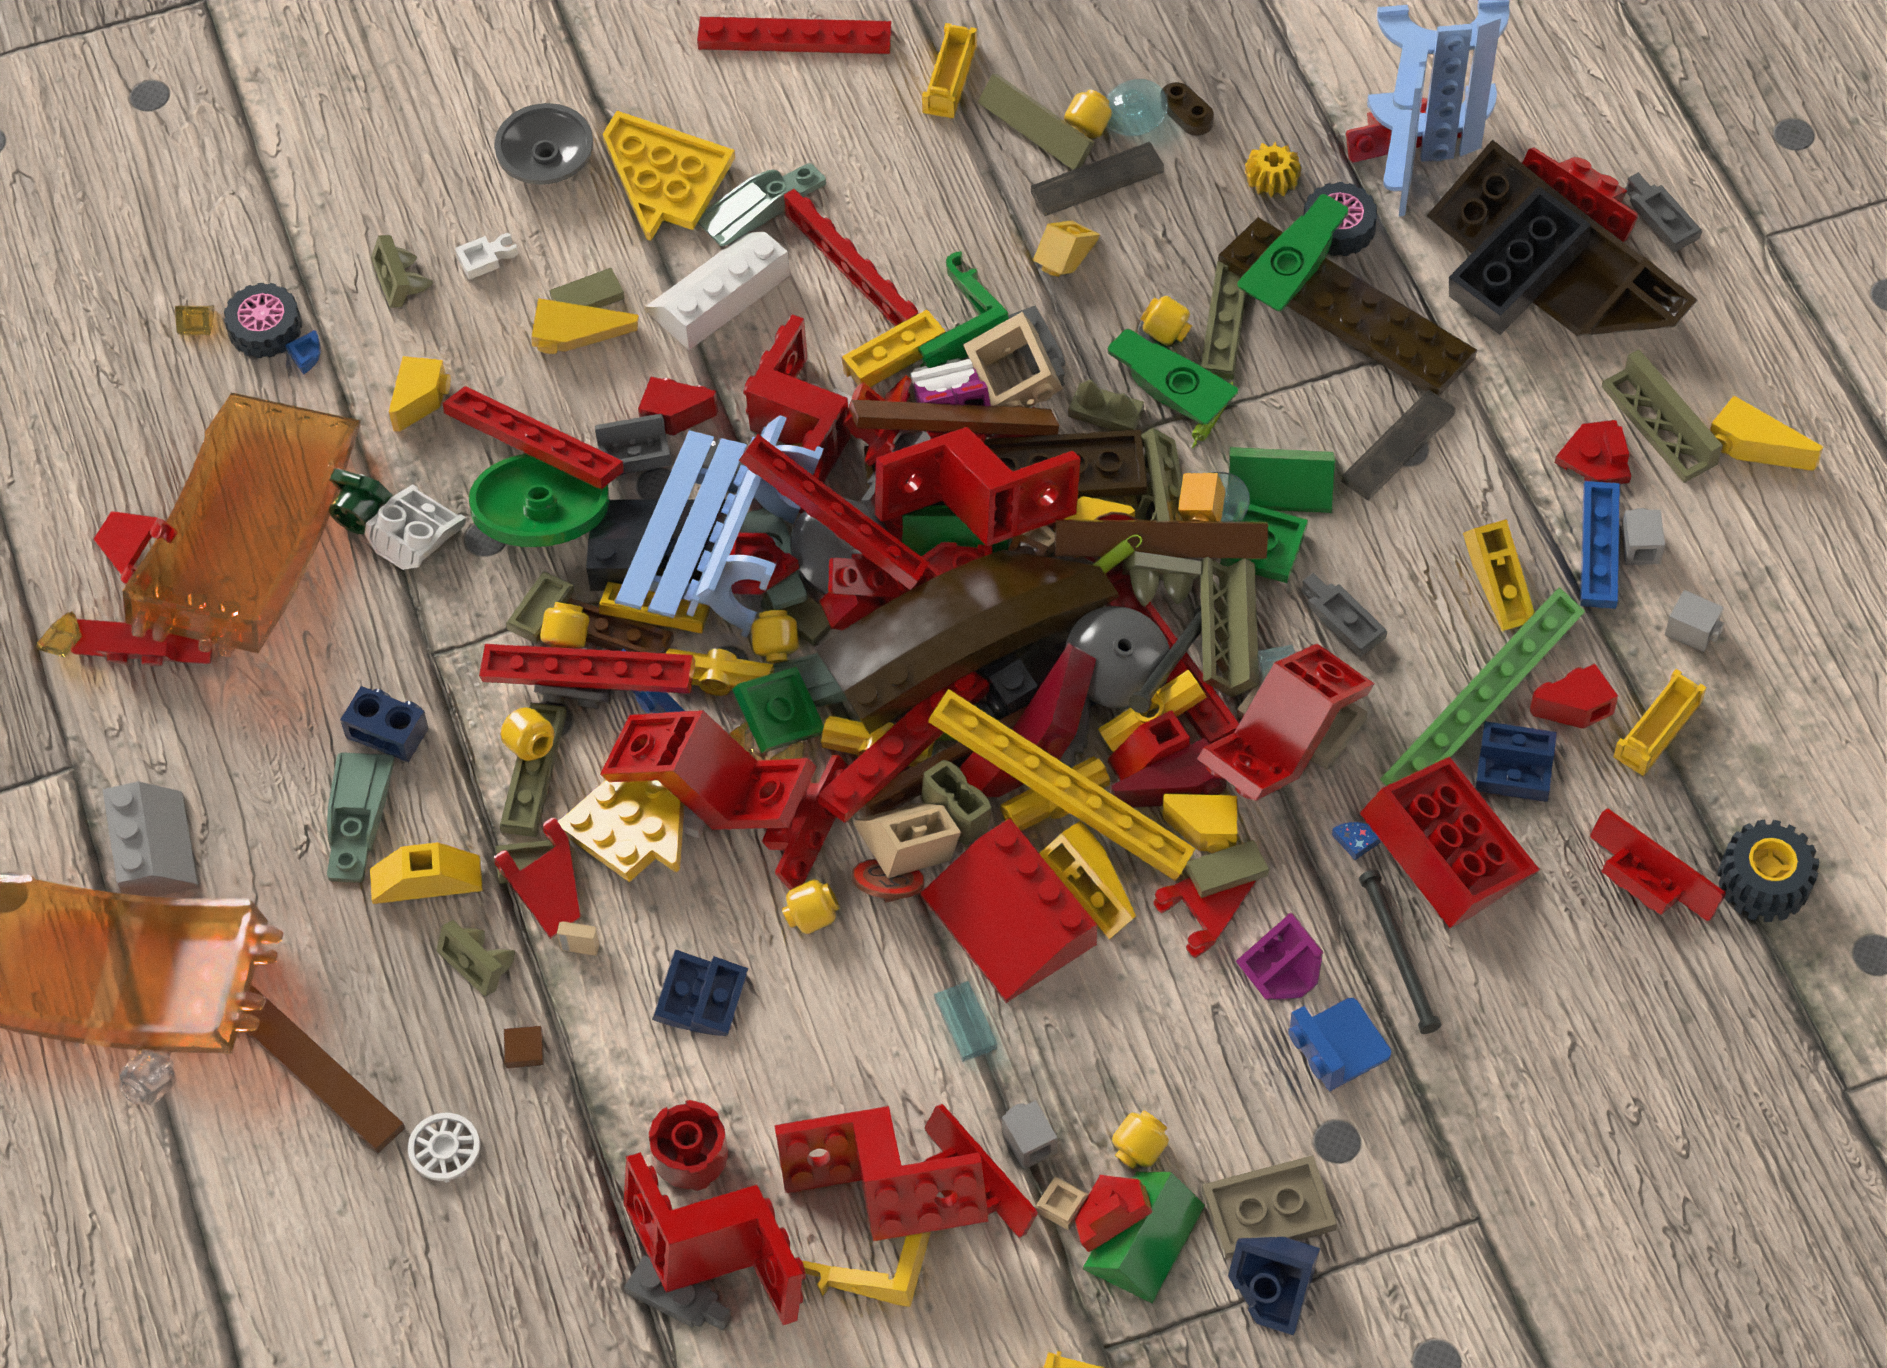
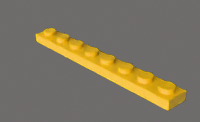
(1061, 785)

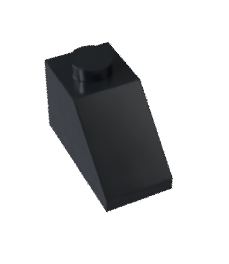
(1010, 681)

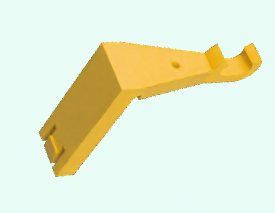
(876, 1284)

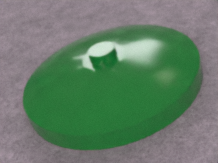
(534, 503)

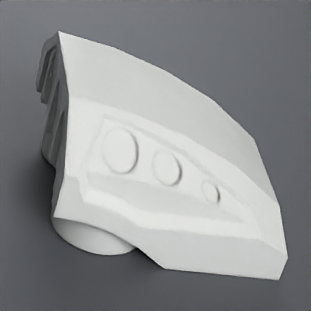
(411, 528)

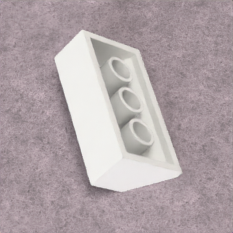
(721, 288)

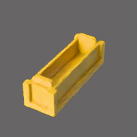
(950, 71)
(891, 350)
(1660, 723)

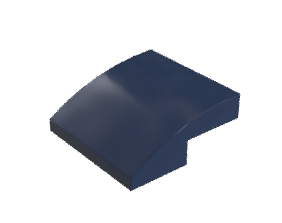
(1516, 761)
(700, 994)

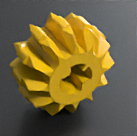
(1273, 169)

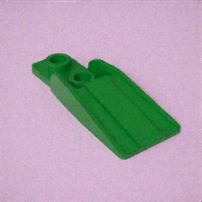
(1294, 255)
(1172, 377)

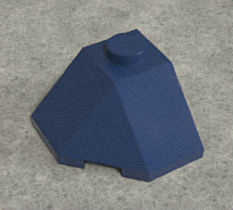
(1273, 1279)

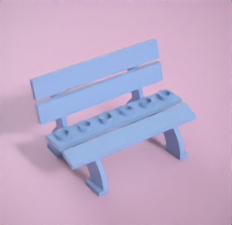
(1444, 110)
(718, 567)

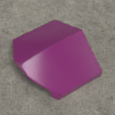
(1283, 961)

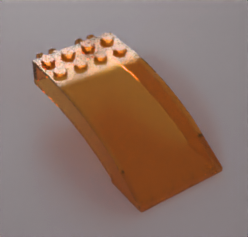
(242, 526)
(129, 967)

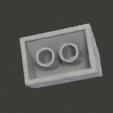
(149, 839)

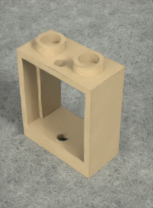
(1003, 341)

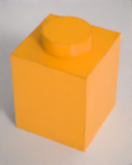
(1201, 497)

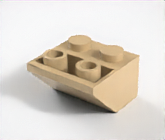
(910, 837)

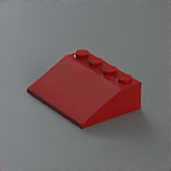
(1448, 841)
(1010, 911)

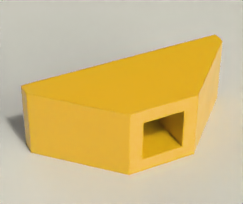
(425, 873)

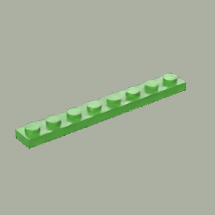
(1489, 686)

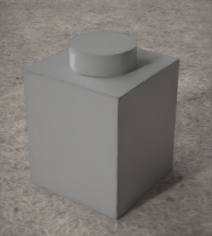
(1642, 537)
(1695, 621)
(1029, 1134)

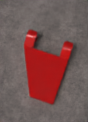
(127, 535)
(547, 883)
(1211, 912)

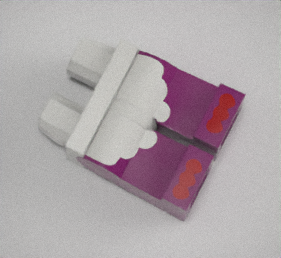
(950, 384)

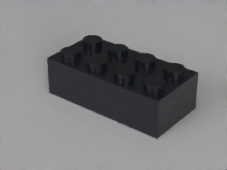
(1519, 260)

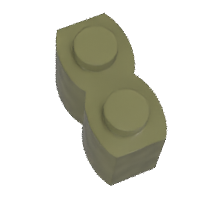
(966, 804)

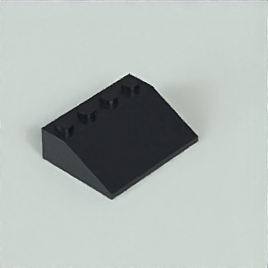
(619, 534)

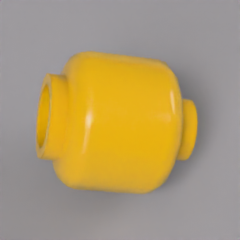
(1089, 113)
(1166, 320)
(564, 626)
(774, 635)
(527, 734)
(811, 906)
(1140, 1140)

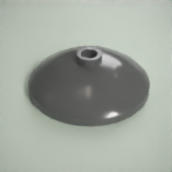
(539, 133)
(815, 545)
(1119, 672)

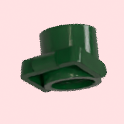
(357, 500)

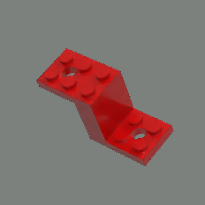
(811, 412)
(976, 486)
(1285, 722)
(708, 770)
(897, 1196)
(713, 1238)

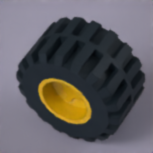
(1768, 870)

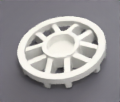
(444, 1147)

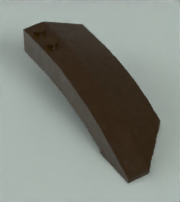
(1601, 290)
(957, 627)

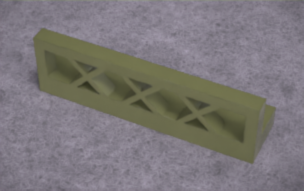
(1671, 409)
(1165, 476)
(1234, 628)

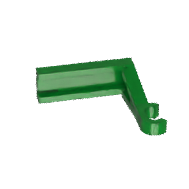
(991, 314)

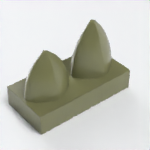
(390, 265)
(1105, 407)
(1149, 569)
(465, 953)

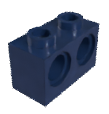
(381, 729)

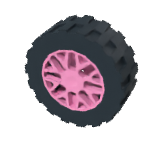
(1360, 223)
(247, 319)

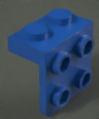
(1338, 1042)

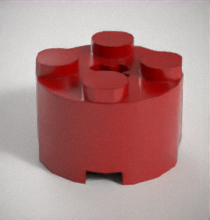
(670, 1146)

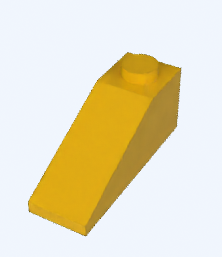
(572, 326)
(1759, 438)
(1500, 573)
(1090, 877)

